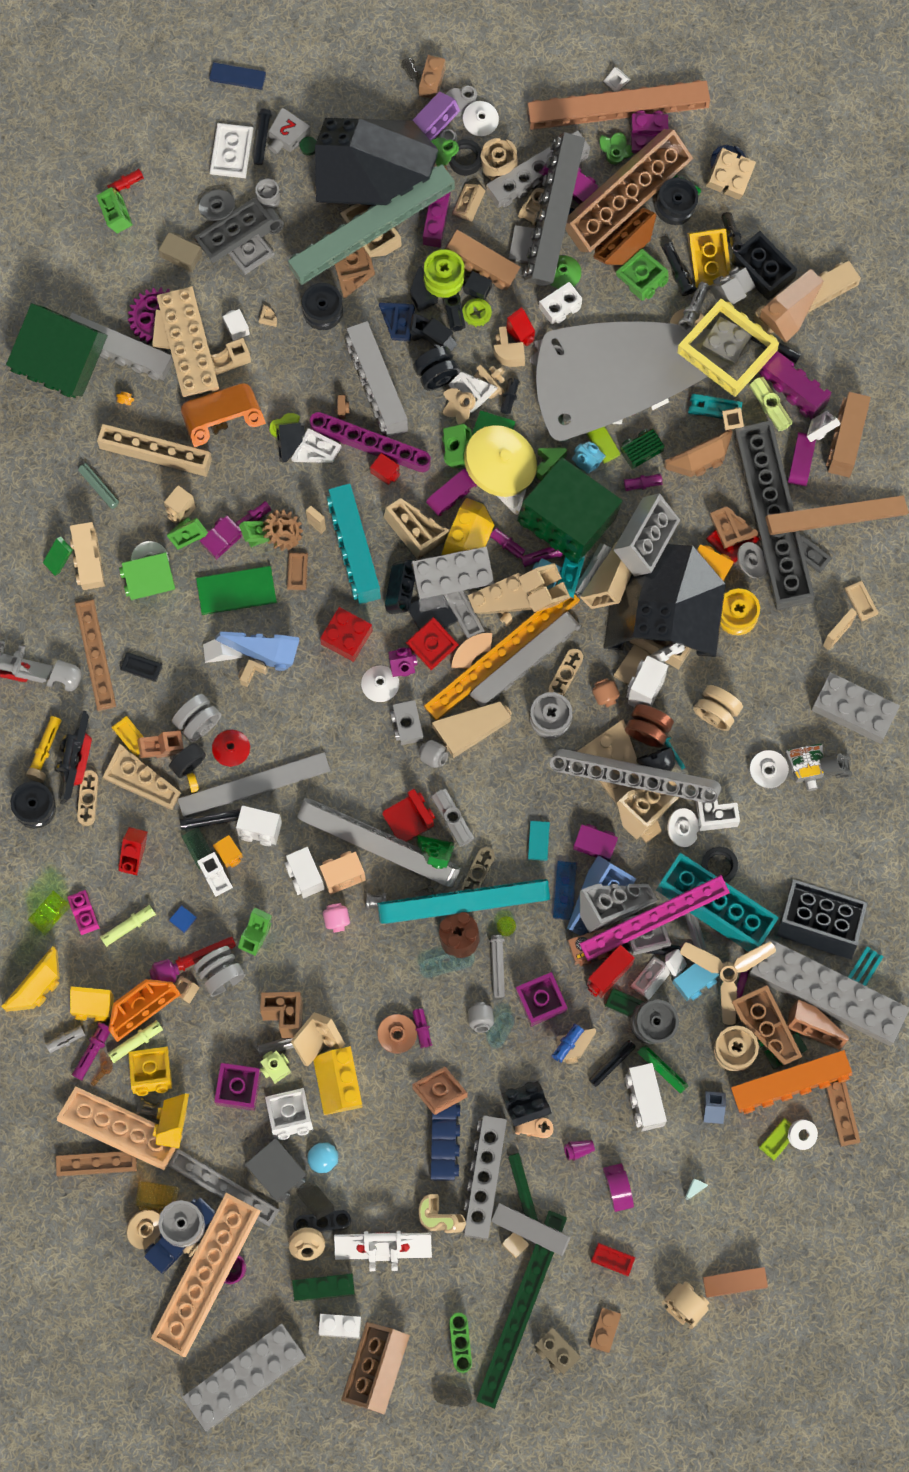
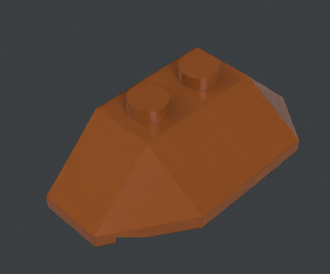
(627, 239)

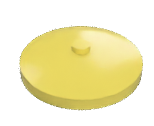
(500, 461)

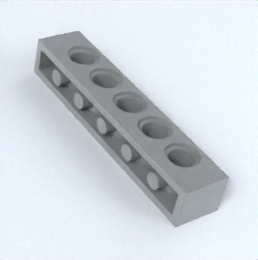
(526, 170)
(497, 1127)

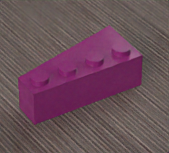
(795, 385)

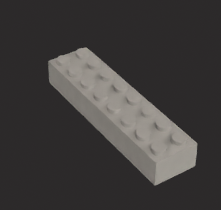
(831, 993)

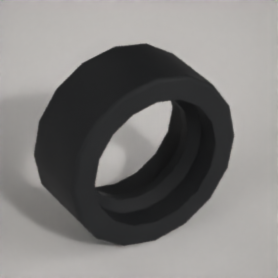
(470, 169)
(187, 760)
(727, 853)

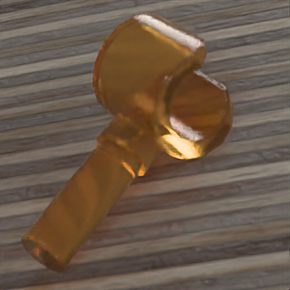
(101, 1073)

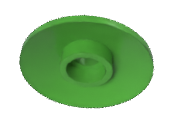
(572, 274)

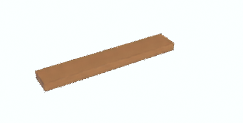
(95, 655)

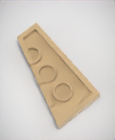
(133, 775)

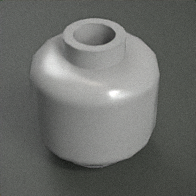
(433, 753)
(480, 1017)

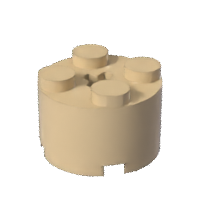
(498, 158)
(686, 1304)

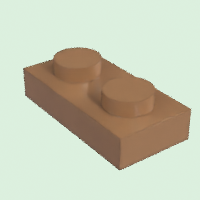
(605, 1330)

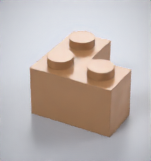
(283, 1007)

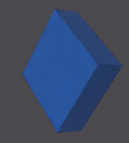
(182, 919)

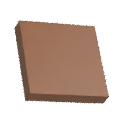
(439, 1090)

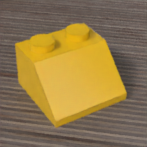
(91, 1004)
(171, 1121)

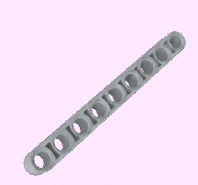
(644, 773)
(374, 841)

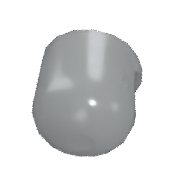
(65, 673)

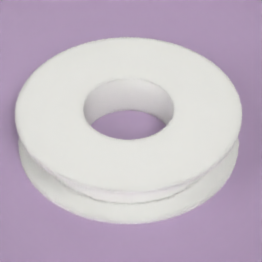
(793, 1134)

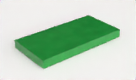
(236, 590)

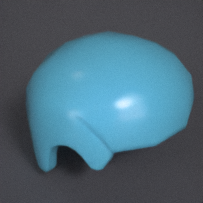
(322, 1157)

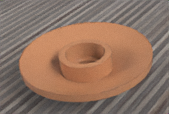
(390, 1026)

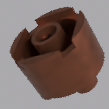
(457, 925)

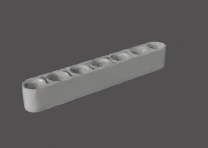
(526, 658)

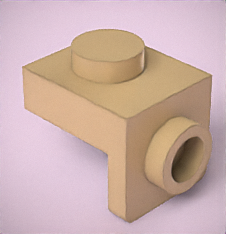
(247, 673)

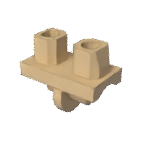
(484, 375)

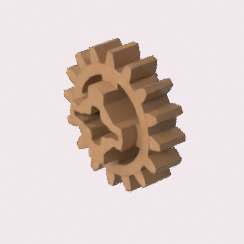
(282, 530)

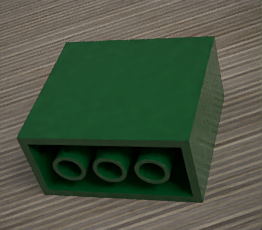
(56, 351)
(569, 510)

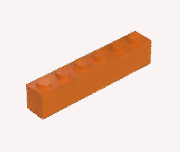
(791, 1082)

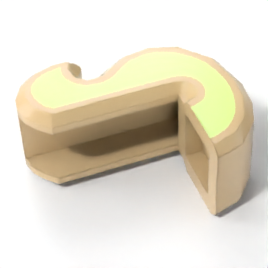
(433, 1221)

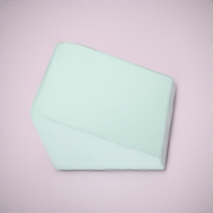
(695, 1187)

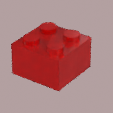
(346, 634)

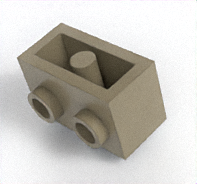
(557, 1352)

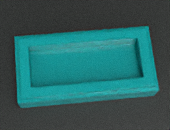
(538, 840)

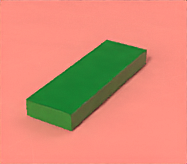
(663, 1069)

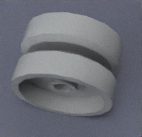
(551, 704)
(196, 717)
(185, 1235)

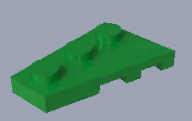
(435, 851)

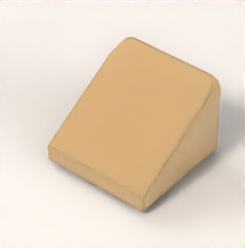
(186, 988)
(515, 1245)

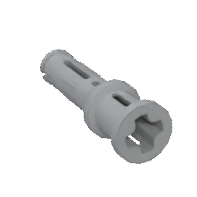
(692, 312)

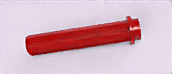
(194, 957)

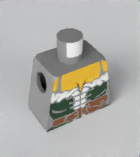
(805, 764)

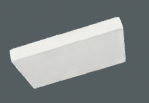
(231, 150)

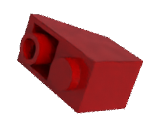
(132, 850)

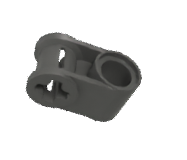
(836, 765)

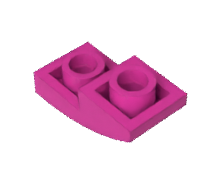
(83, 912)

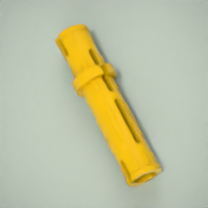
(41, 752)

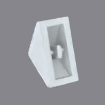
(217, 651)

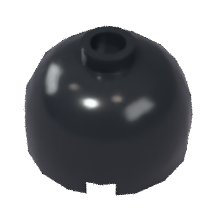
(661, 759)

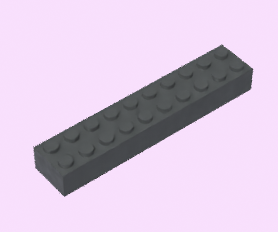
(770, 496)

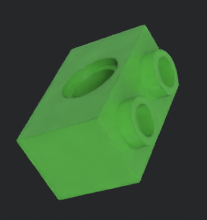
(452, 437)

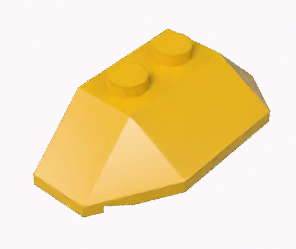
(470, 528)
(36, 985)

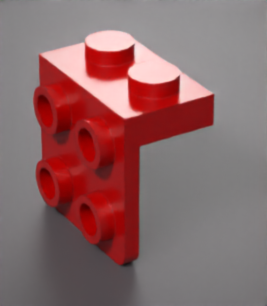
(409, 817)

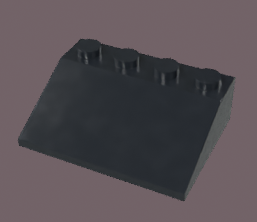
(822, 919)

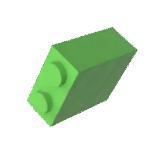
(147, 576)

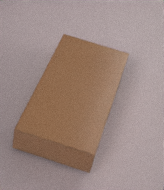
(297, 571)

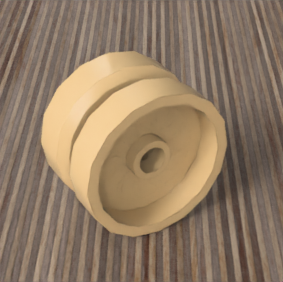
(718, 707)
(742, 1039)

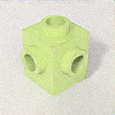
(278, 1072)

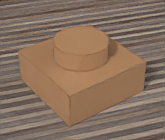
(343, 407)

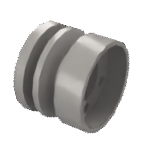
(218, 968)

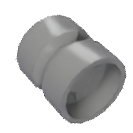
(268, 193)

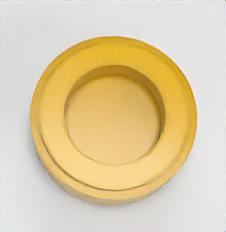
(192, 782)

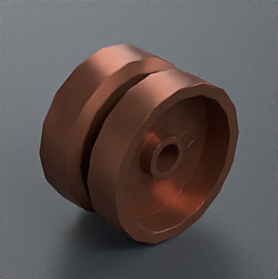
(649, 726)

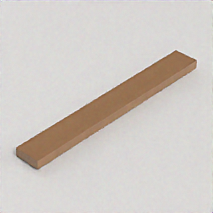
(836, 515)

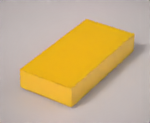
(128, 734)

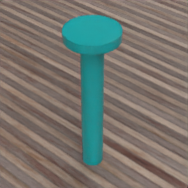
(677, 758)

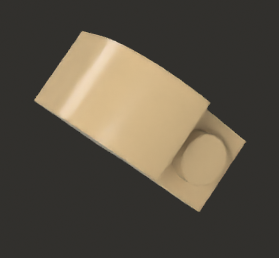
(508, 354)

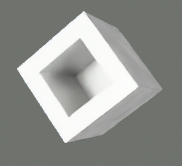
(236, 324)

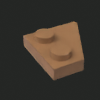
(730, 527)

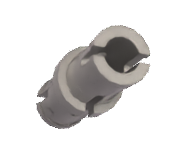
(65, 1039)

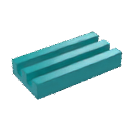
(873, 954)

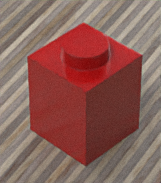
(385, 469)

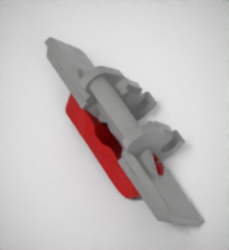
(20, 669)

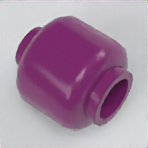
(164, 971)

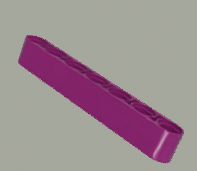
(364, 435)

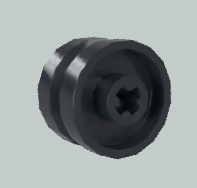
(676, 201)
(322, 306)
(436, 368)
(25, 797)

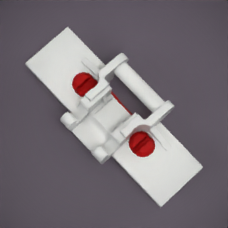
(383, 1247)

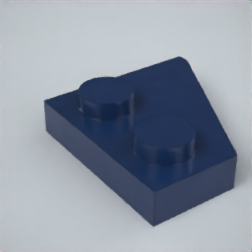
(398, 319)

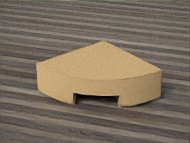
(268, 316)

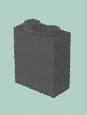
(276, 1171)

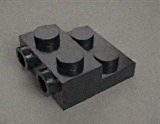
(526, 1103)

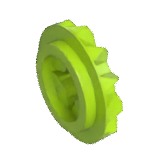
(480, 305)

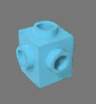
(588, 456)

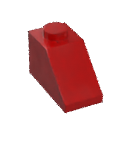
(520, 327)

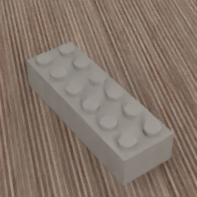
(376, 379)
(244, 1377)

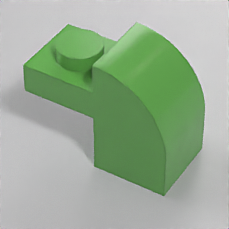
(255, 932)

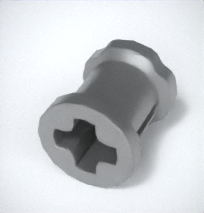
(372, 900)

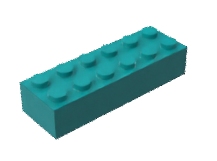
(354, 543)
(730, 915)

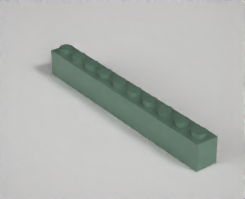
(369, 226)

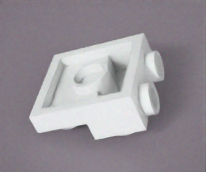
(289, 1114)

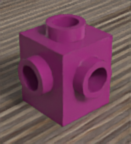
(402, 662)

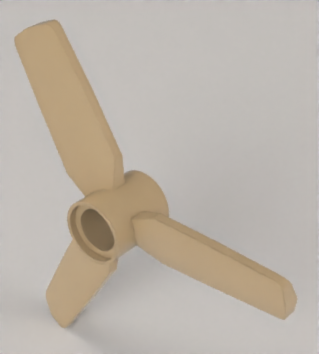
(714, 965)

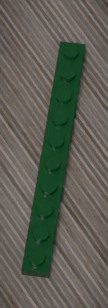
(518, 1317)

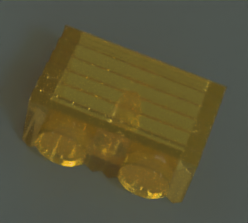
(155, 1196)

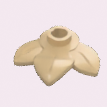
(457, 406)

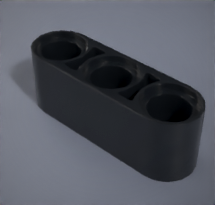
(400, 588)
(332, 1221)

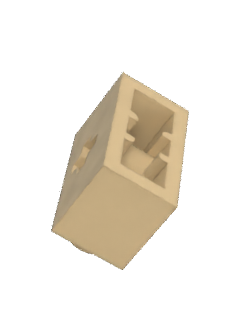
(179, 505)

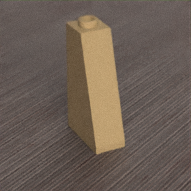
(608, 583)
(471, 727)

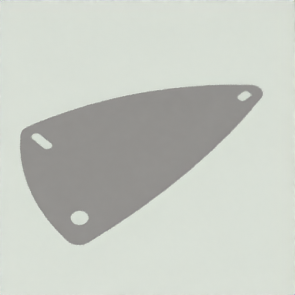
(612, 372)

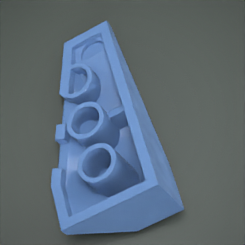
(273, 652)
(602, 873)

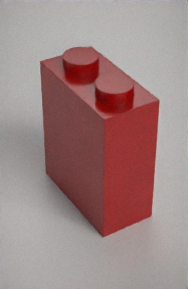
(610, 971)

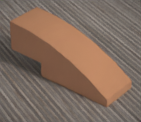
(735, 1282)

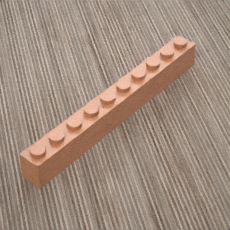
(617, 105)

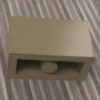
(180, 251)

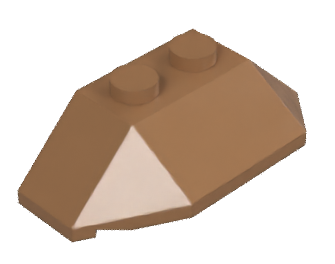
(701, 457)

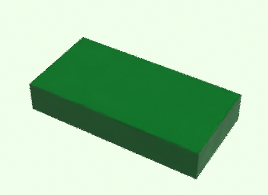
(57, 556)

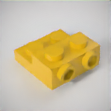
(150, 1071)

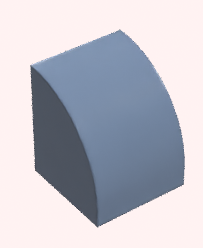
(714, 1107)

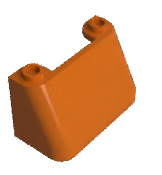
(218, 408)

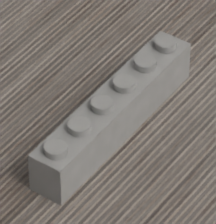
(131, 352)

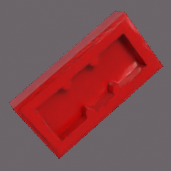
(613, 1259)

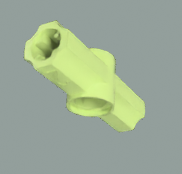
(776, 413)

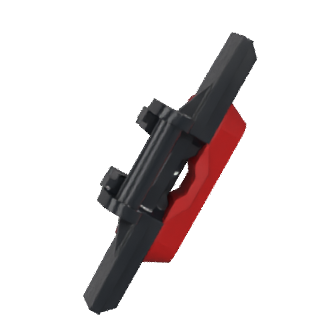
(74, 746)

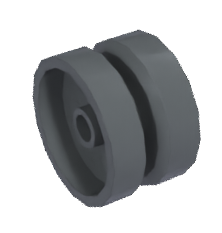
(664, 1026)

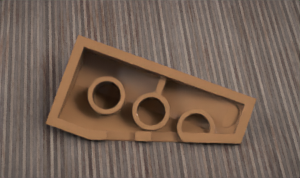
(766, 1022)

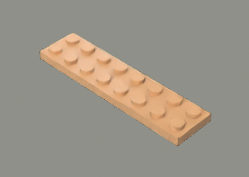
(205, 1275)

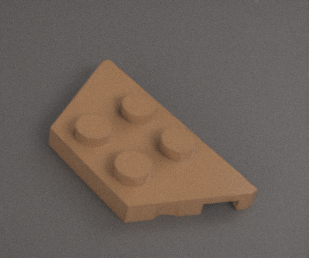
(354, 271)

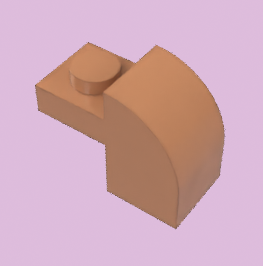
(161, 746)

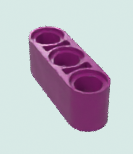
(801, 460)
(450, 492)

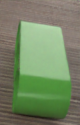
(463, 1333)

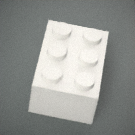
(647, 683)
(645, 1097)

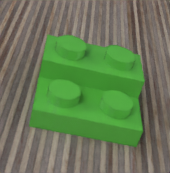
(643, 275)

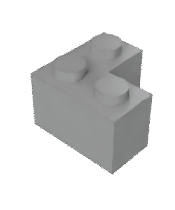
(733, 286)

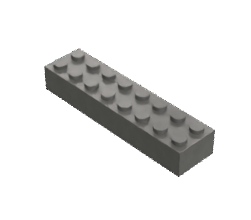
(554, 209)

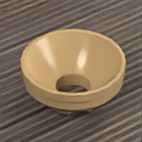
(306, 1238)

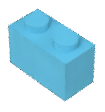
(693, 981)

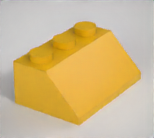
(337, 1081)

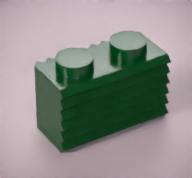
(641, 448)

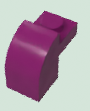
(618, 1187)

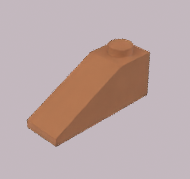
(814, 1024)

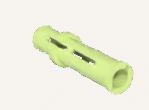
(128, 925)
(135, 1041)

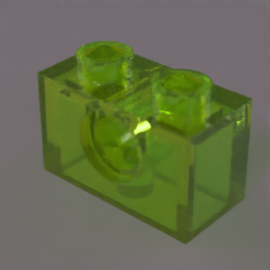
(49, 913)

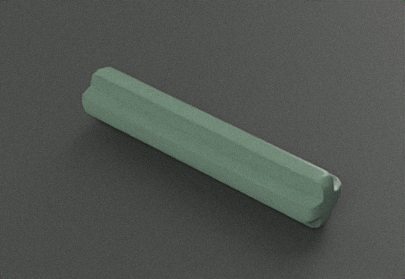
(98, 486)

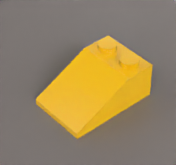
(709, 255)

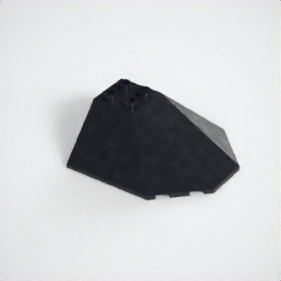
(370, 160)
(672, 603)

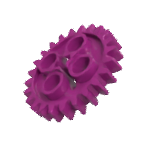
(138, 316)

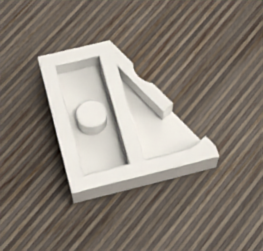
(480, 389)
(821, 425)
(316, 449)
(663, 654)

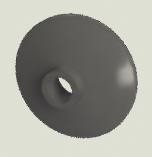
(216, 199)

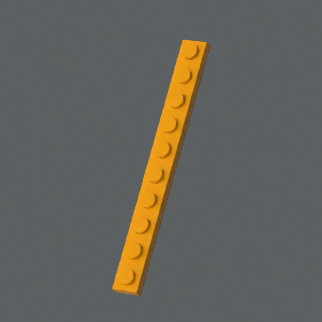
(495, 658)

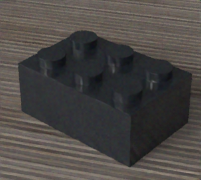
(765, 265)

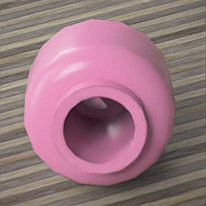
(336, 917)

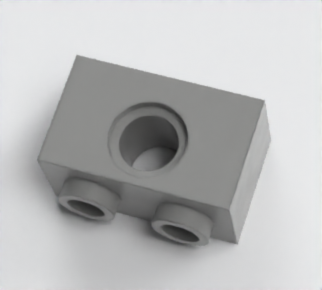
(409, 712)

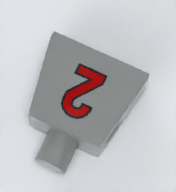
(287, 132)

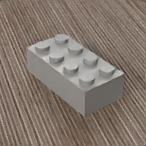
(646, 535)
(452, 572)
(855, 708)

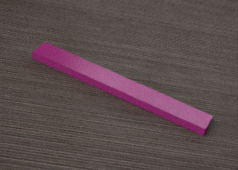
(654, 918)

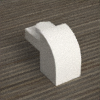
(214, 874)

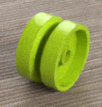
(444, 273)

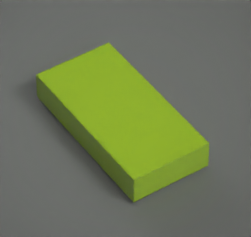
(605, 443)
(776, 1140)

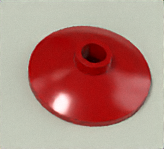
(233, 756)

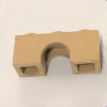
(234, 356)

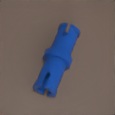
(567, 1043)

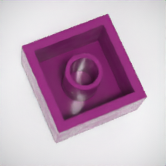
(541, 999)
(237, 1086)

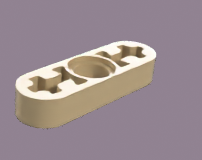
(554, 684)
(92, 812)

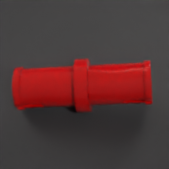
(126, 181)

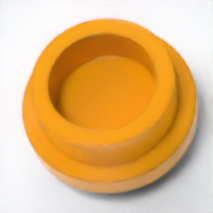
(125, 398)

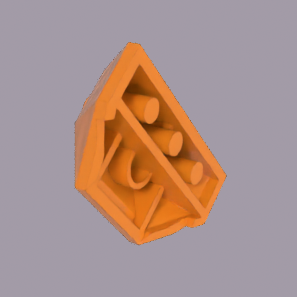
(140, 1005)

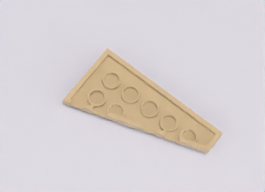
(618, 746)

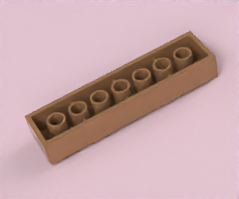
(627, 190)

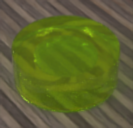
(506, 926)

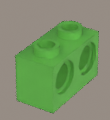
(114, 210)

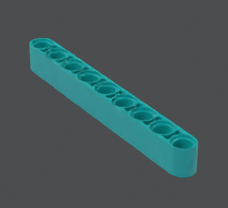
(463, 901)

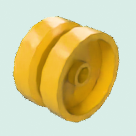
(739, 611)

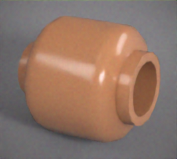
(605, 692)

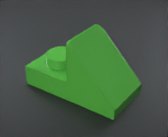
(551, 456)
(253, 532)
(187, 533)

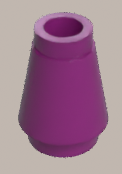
(578, 1149)

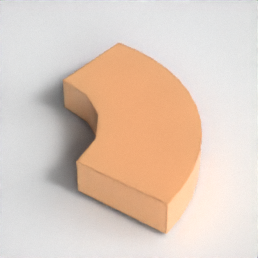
(471, 649)

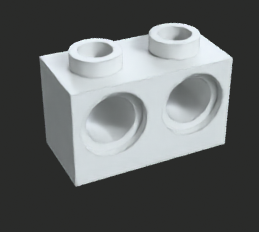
(557, 300)

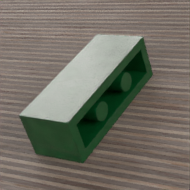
(323, 1287)

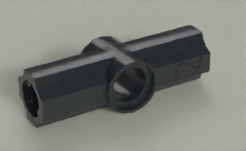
(454, 313)

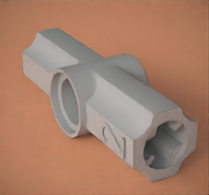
(446, 807)

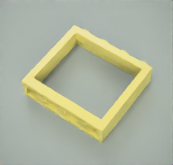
(712, 370)

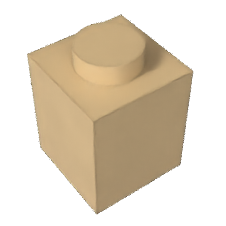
(732, 418)

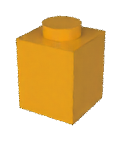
(228, 852)

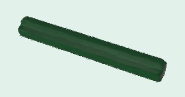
(522, 1186)

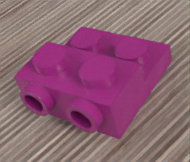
(646, 127)

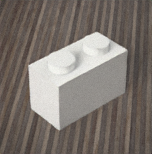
(339, 1326)

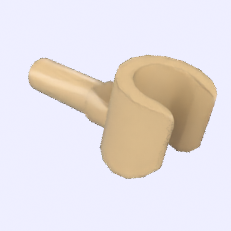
(506, 618)

